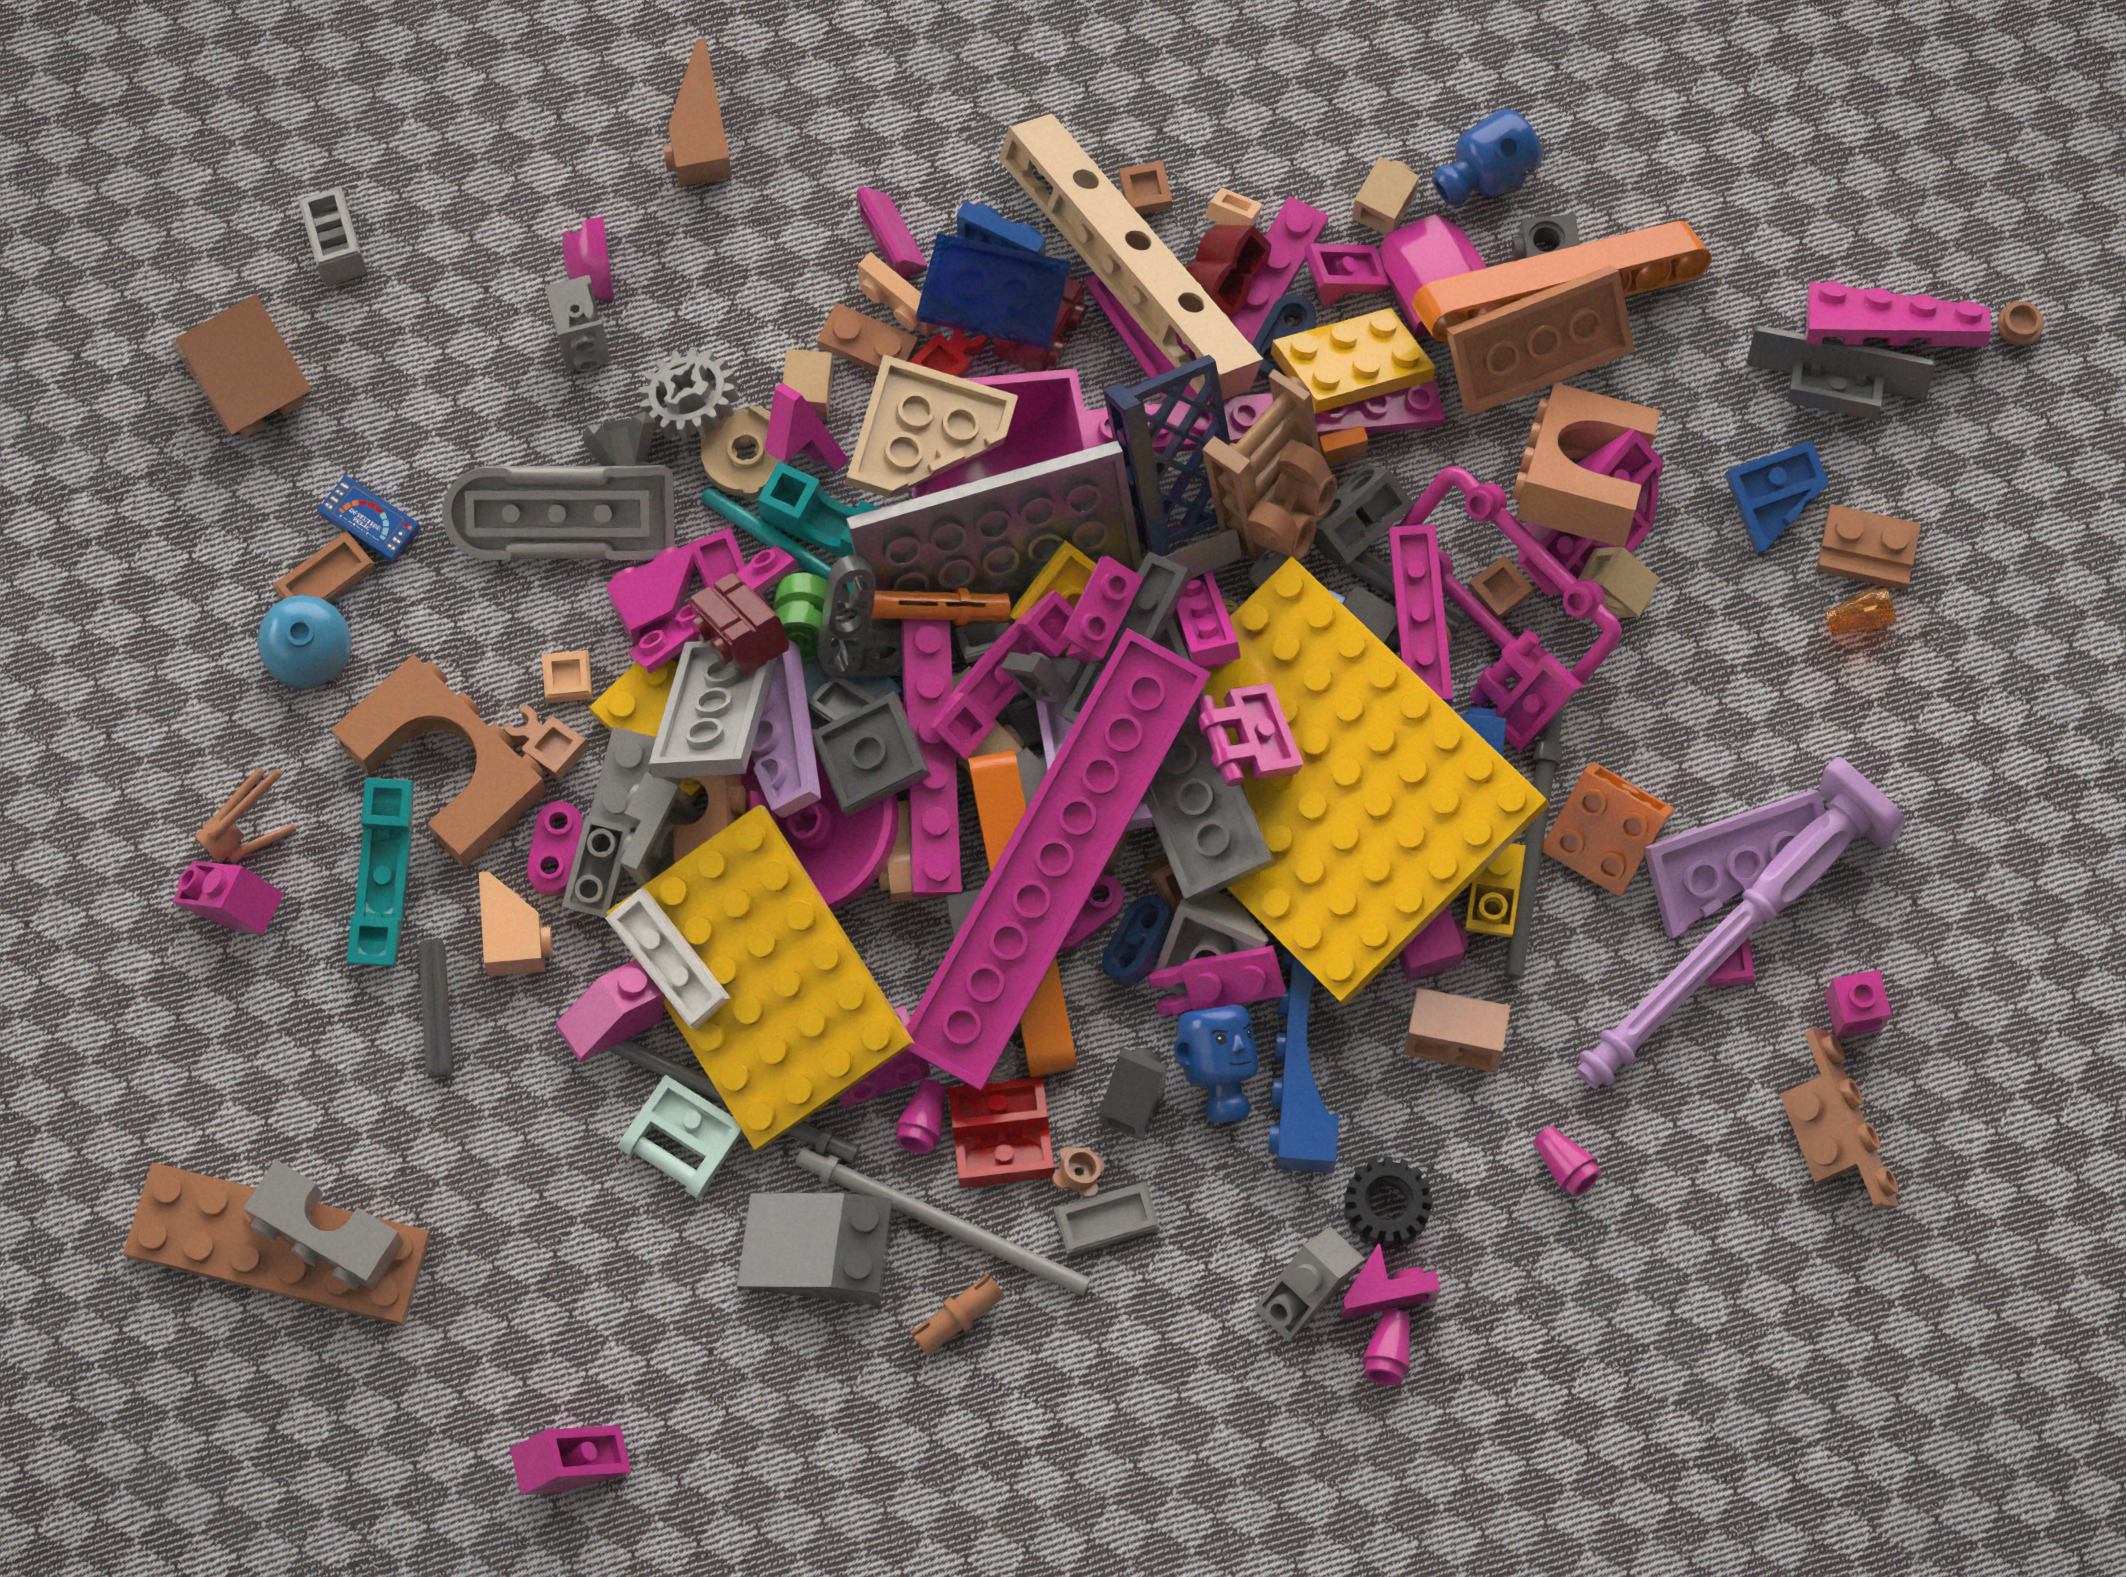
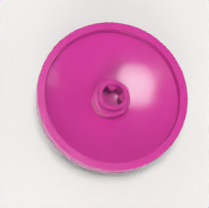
(837, 850)

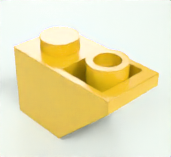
(1495, 894)

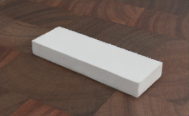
(668, 958)

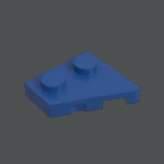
(1775, 491)

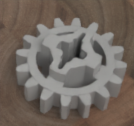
(689, 393)

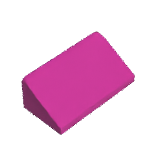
(890, 232)

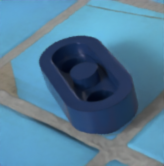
(1275, 327)
(1136, 941)

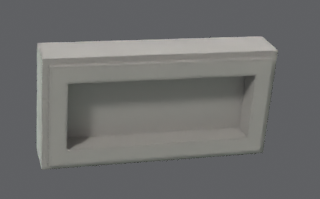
(1106, 1219)

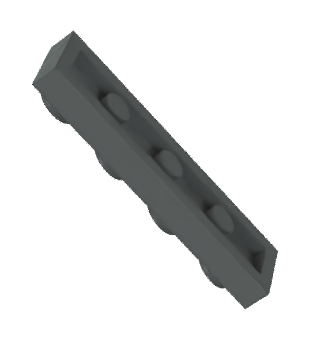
(1147, 615)

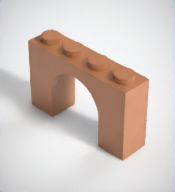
(1564, 495)
(419, 702)

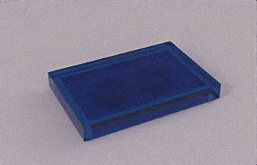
(993, 291)

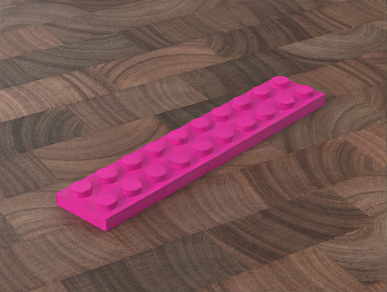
(1054, 859)

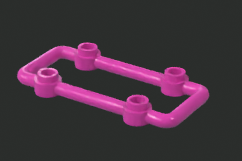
(1580, 598)

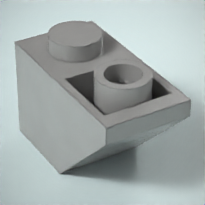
(1308, 1283)

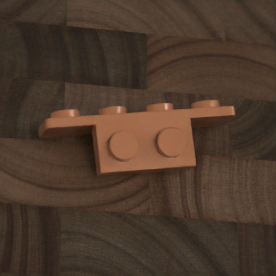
(1832, 1126)

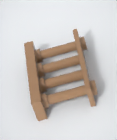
(1249, 469)

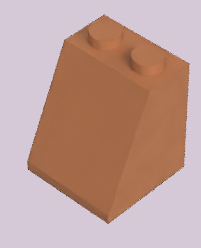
(243, 367)

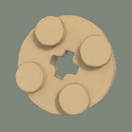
(721, 460)

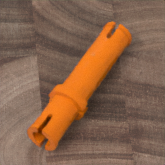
(935, 606)

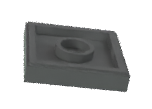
(870, 754)

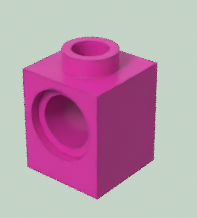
(1857, 1004)

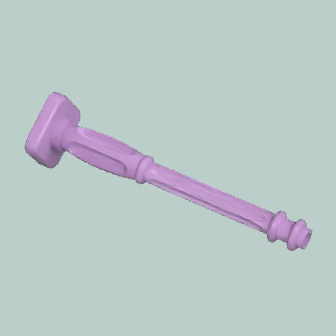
(1853, 811)

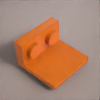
(1606, 828)

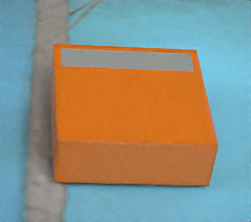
(1344, 446)

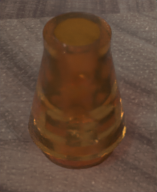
(1862, 613)

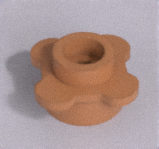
(1087, 1162)

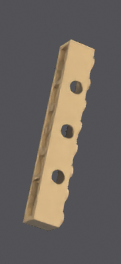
(1127, 253)

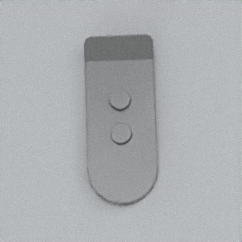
(561, 512)

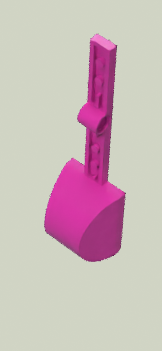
(1054, 422)

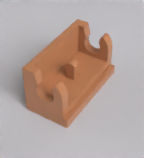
(1457, 1030)

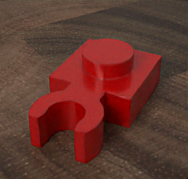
(951, 354)

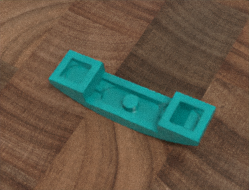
(382, 872)

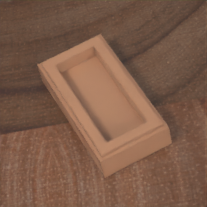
(328, 571)

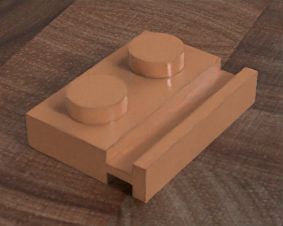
(1868, 547)

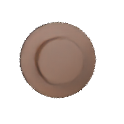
(2020, 323)

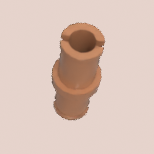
(957, 1314)

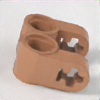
(1300, 499)

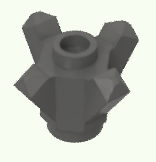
(621, 440)

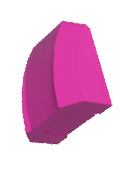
(1423, 254)

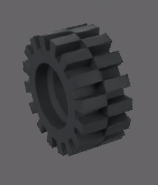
(1394, 1175)

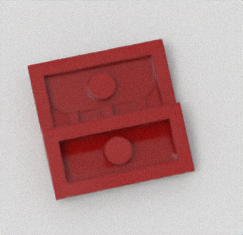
(1001, 1132)

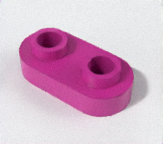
(554, 846)
(1095, 914)

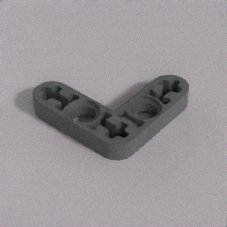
(858, 639)

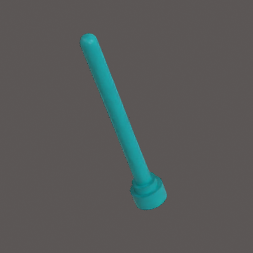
(767, 534)

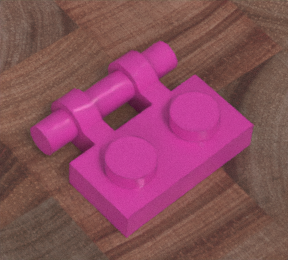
(1535, 700)
(1260, 729)

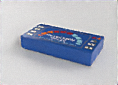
(369, 519)

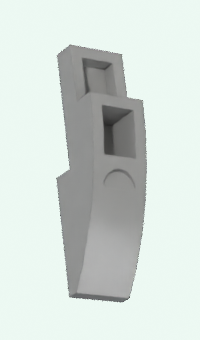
(597, 865)

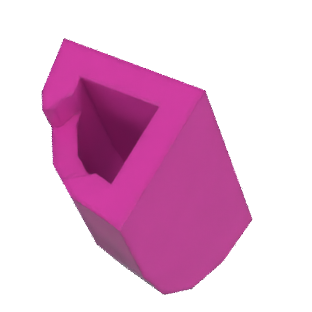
(588, 255)

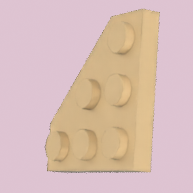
(924, 426)

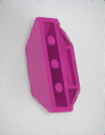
(1623, 458)

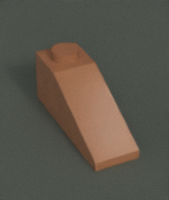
(696, 126)

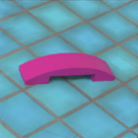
(987, 687)

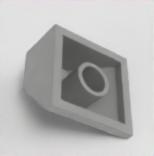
(1208, 929)

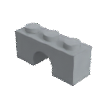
(356, 1251)

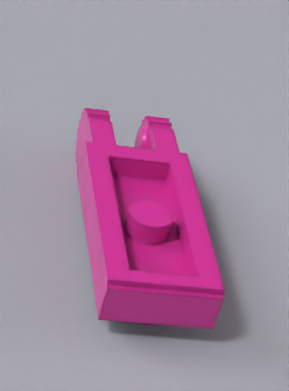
(1220, 980)

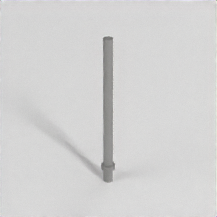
(831, 1170)

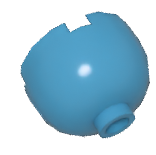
(304, 641)

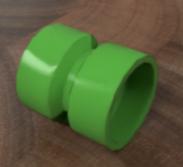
(800, 607)

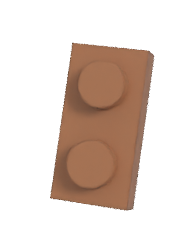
(864, 339)

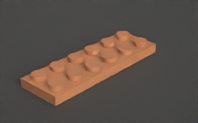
(203, 1230)

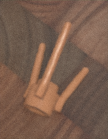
(220, 833)

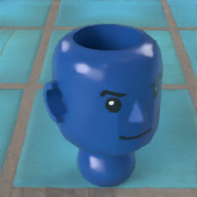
(1490, 158)
(1218, 1054)

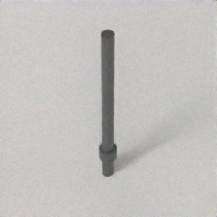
(1546, 758)

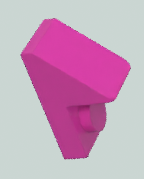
(1344, 270)
(797, 428)
(1375, 1293)

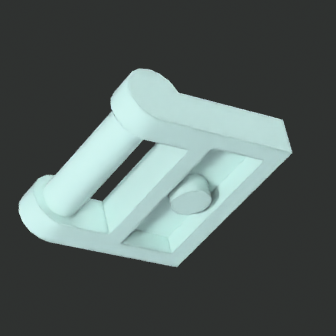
(689, 1122)

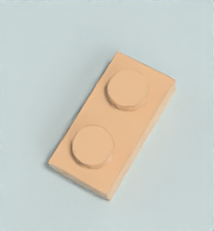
(885, 285)

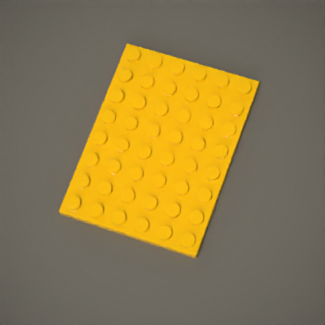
(1391, 792)

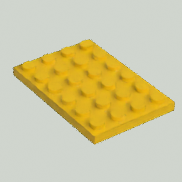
(802, 1000)

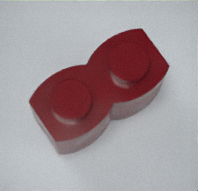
(1228, 263)

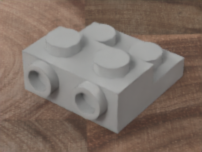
(654, 810)

